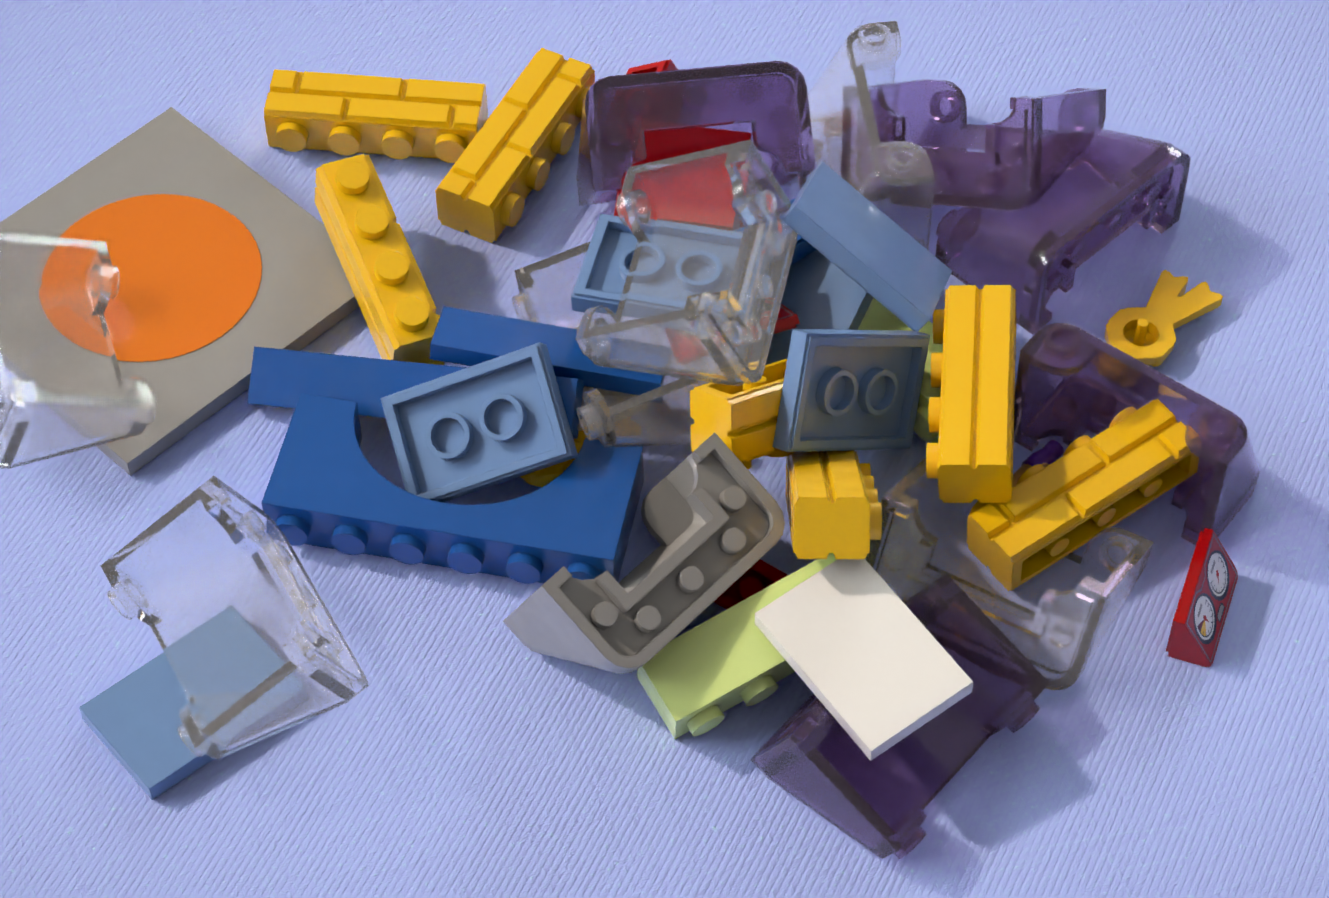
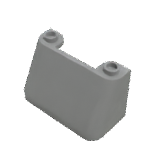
(710, 531)

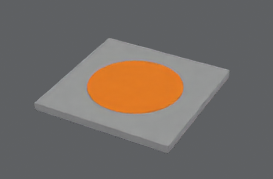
(204, 270)

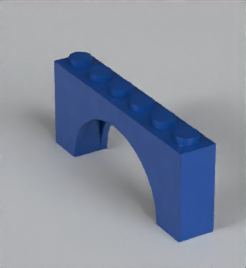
(335, 499)

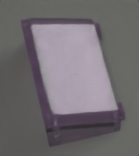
(748, 97)
(996, 163)
(1092, 203)
(1081, 383)
(885, 797)

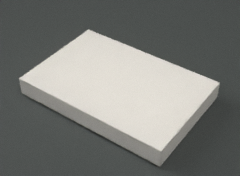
(863, 654)

